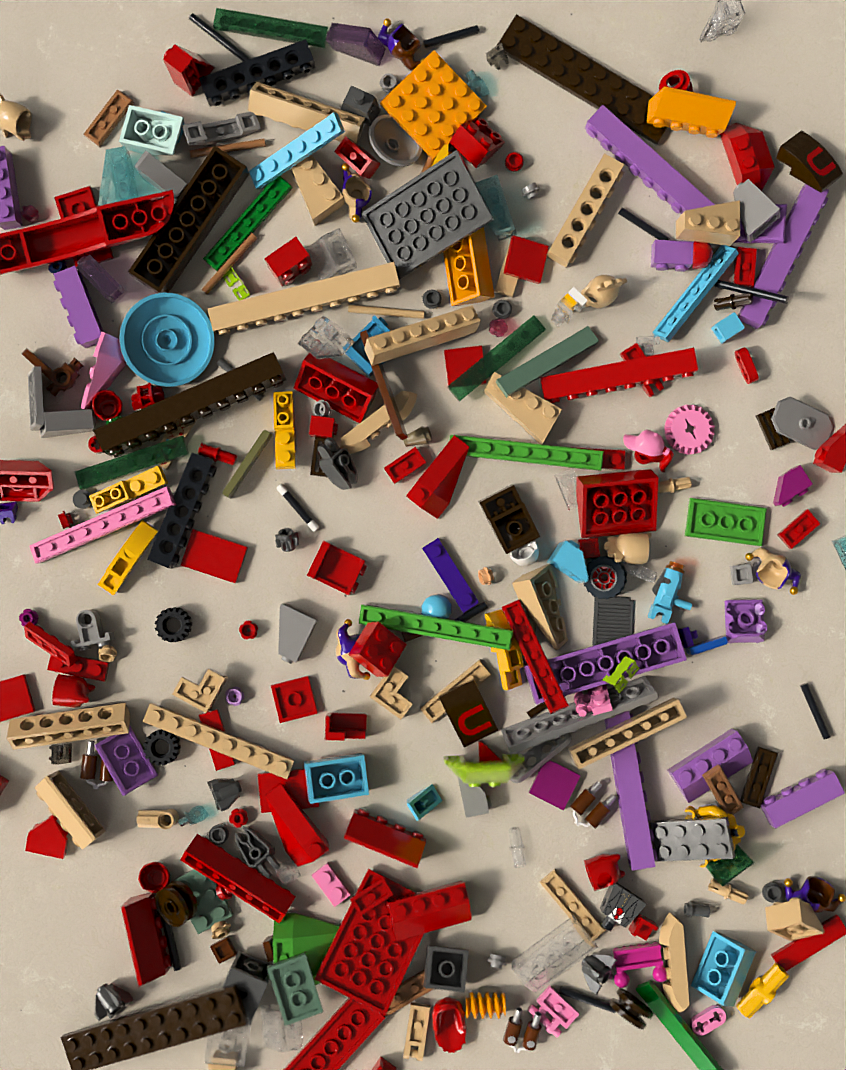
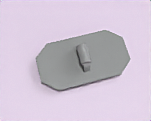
(801, 423)

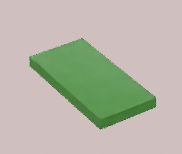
(725, 522)

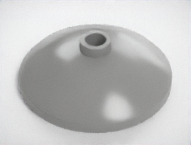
(393, 142)

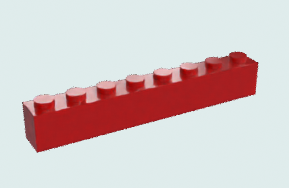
(619, 374)

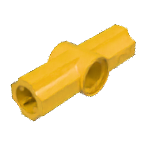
(762, 990)

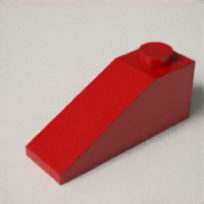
(832, 452)

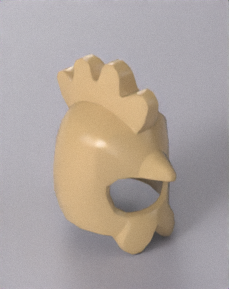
(12, 115)
(603, 289)
(629, 548)

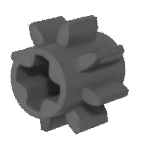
(287, 539)

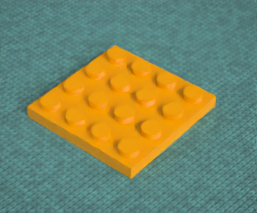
(432, 104)

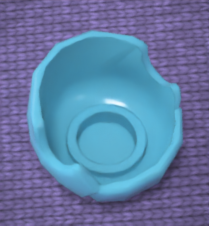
(437, 606)

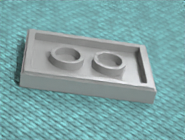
(35, 398)

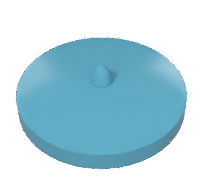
(166, 339)

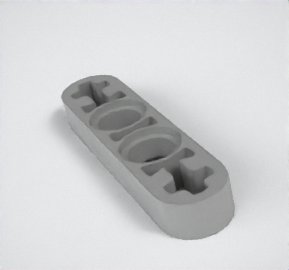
(541, 758)

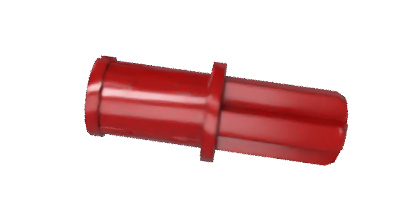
(217, 454)

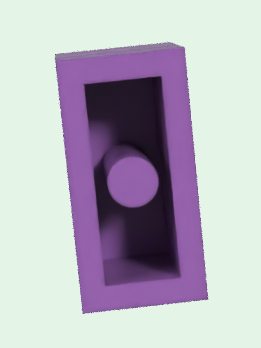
(672, 255)

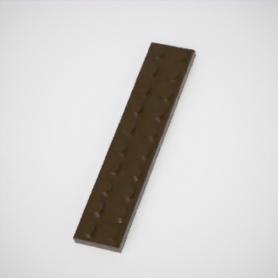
(579, 76)
(155, 1029)

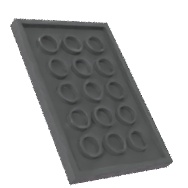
(428, 215)

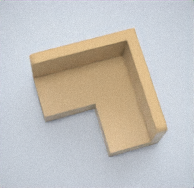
(387, 693)
(202, 695)

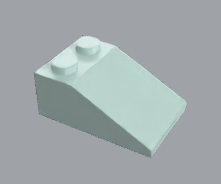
(150, 131)

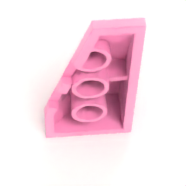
(107, 367)

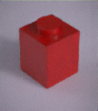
(323, 427)

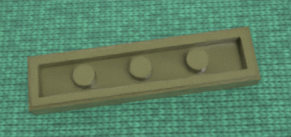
(247, 464)

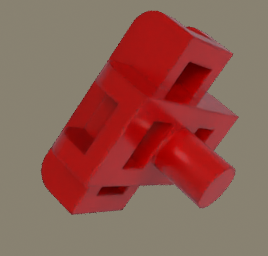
(146, 396)

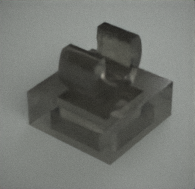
(496, 54)
(61, 753)

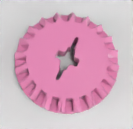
(683, 441)

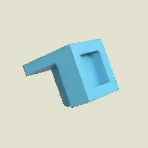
(727, 327)

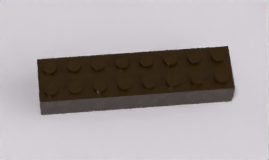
(190, 221)

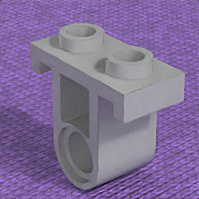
(90, 633)

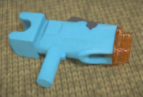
(666, 592)

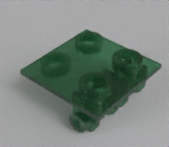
(727, 869)

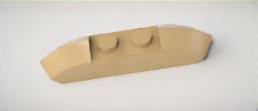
(357, 438)
(677, 984)

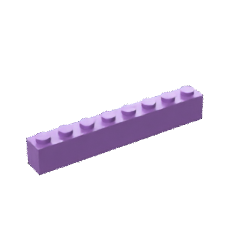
(644, 162)
(782, 255)
(632, 802)

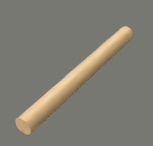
(386, 311)

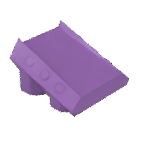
(745, 621)

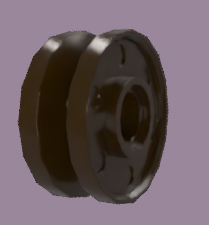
(176, 903)
(631, 1008)

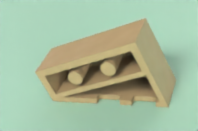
(710, 224)

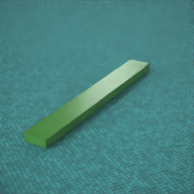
(533, 453)
(437, 627)

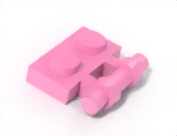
(595, 701)
(558, 1007)

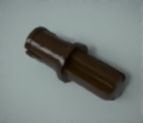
(733, 301)

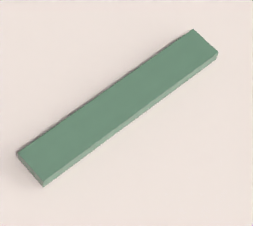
(546, 361)

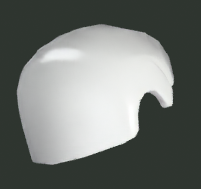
(526, 554)

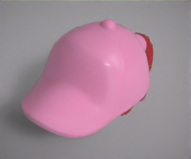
(650, 445)

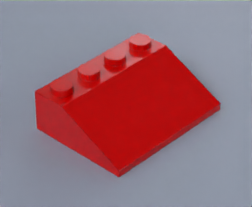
(617, 503)

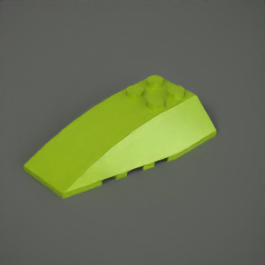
(485, 772)

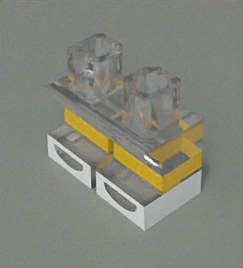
(566, 305)

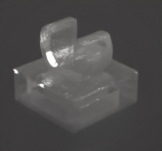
(647, 343)
(287, 872)

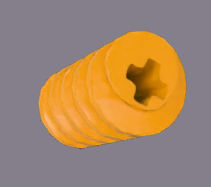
(485, 1005)

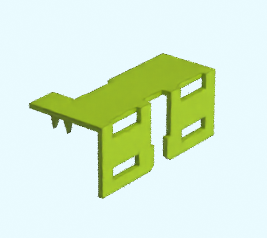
(240, 289)
(620, 669)

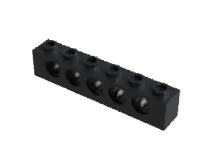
(263, 64)
(158, 553)

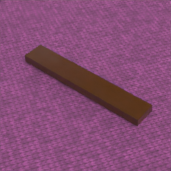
(387, 394)

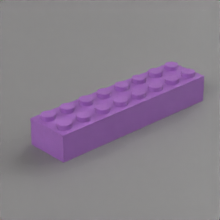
(589, 666)

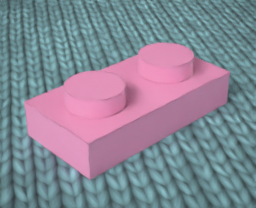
(331, 884)

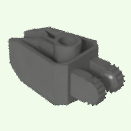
(337, 464)
(256, 851)

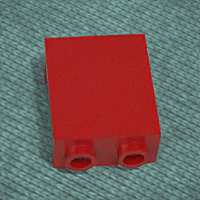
(337, 568)

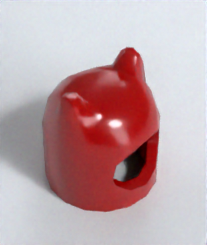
(71, 691)
(603, 870)

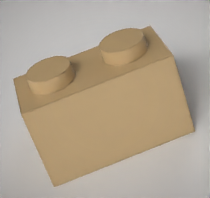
(793, 920)

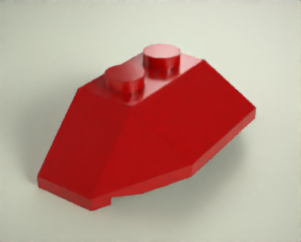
(747, 154)
(24, 480)

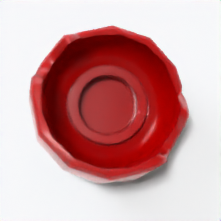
(701, 254)
(107, 405)
(154, 877)

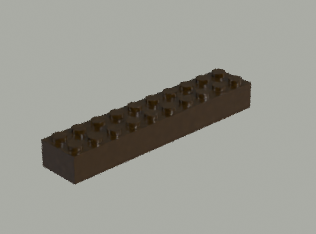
(190, 405)

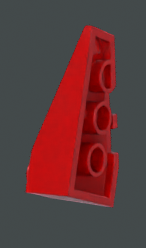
(298, 833)

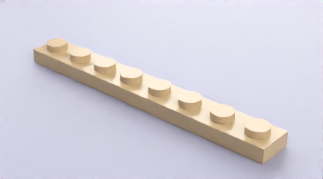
(218, 740)

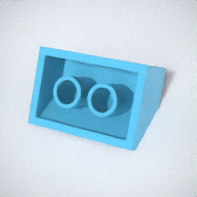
(569, 561)
(723, 969)

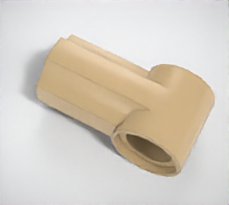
(156, 818)

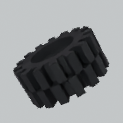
(162, 628)
(150, 750)

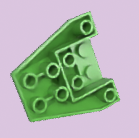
(301, 935)

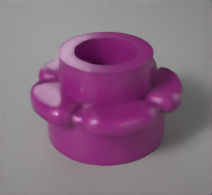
(32, 614)

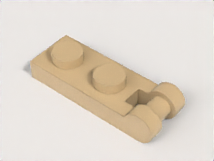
(416, 1031)

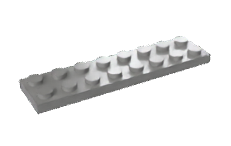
(551, 726)

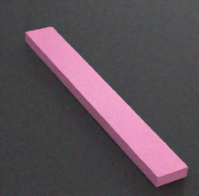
(102, 525)

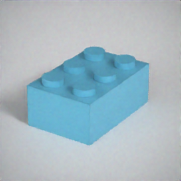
(336, 778)

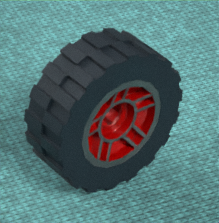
(600, 587)

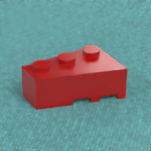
(186, 68)

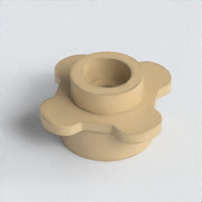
(220, 930)

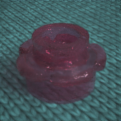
(30, 213)
(498, 332)

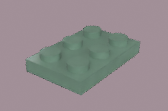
(210, 906)
(295, 989)

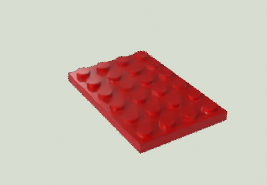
(364, 954)

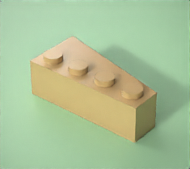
(317, 189)
(526, 409)

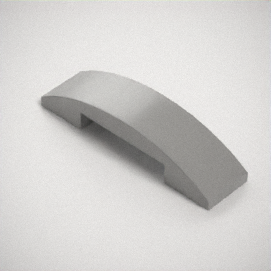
(221, 131)

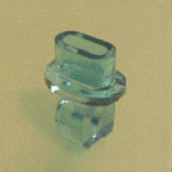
(475, 82)
(191, 818)

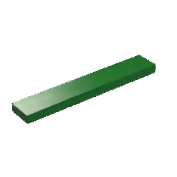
(247, 222)
(677, 1026)

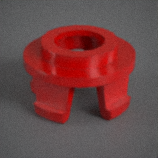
(673, 78)

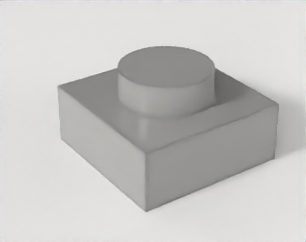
(741, 574)

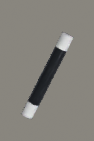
(297, 507)

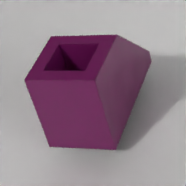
(790, 484)

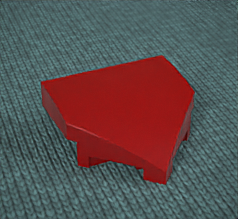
(48, 839)

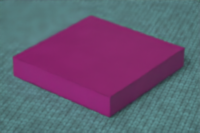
(554, 784)

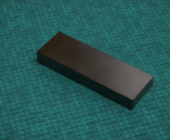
(758, 777)

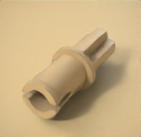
(673, 485)
(728, 892)

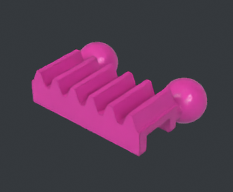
(638, 957)

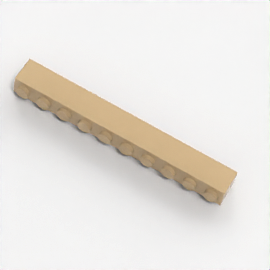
(303, 298)

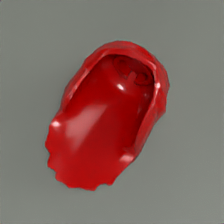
(449, 1024)

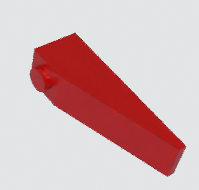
(437, 483)

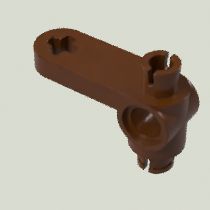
(56, 386)

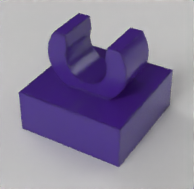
(8, 510)
(687, 636)

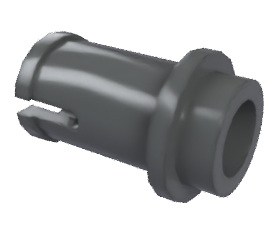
(696, 910)

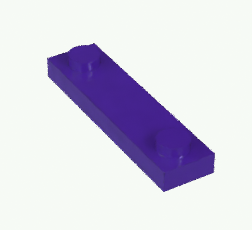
(450, 575)

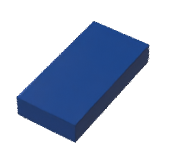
(707, 645)

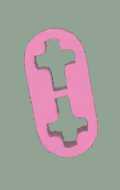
(708, 1020)

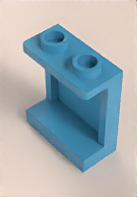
(357, 352)

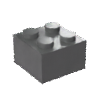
(446, 968)

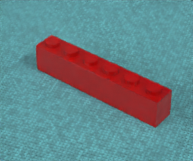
(238, 878)

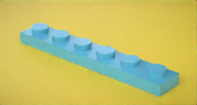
(297, 150)
(695, 293)

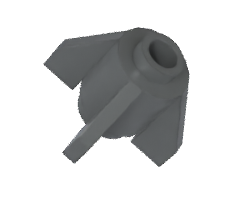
(224, 792)
(597, 970)
(110, 1000)

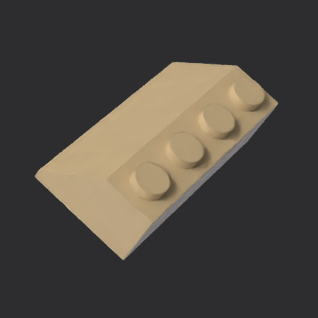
(69, 809)

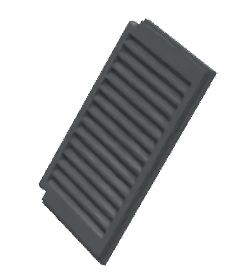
(612, 619)

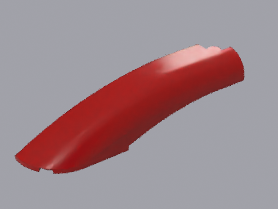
(85, 232)

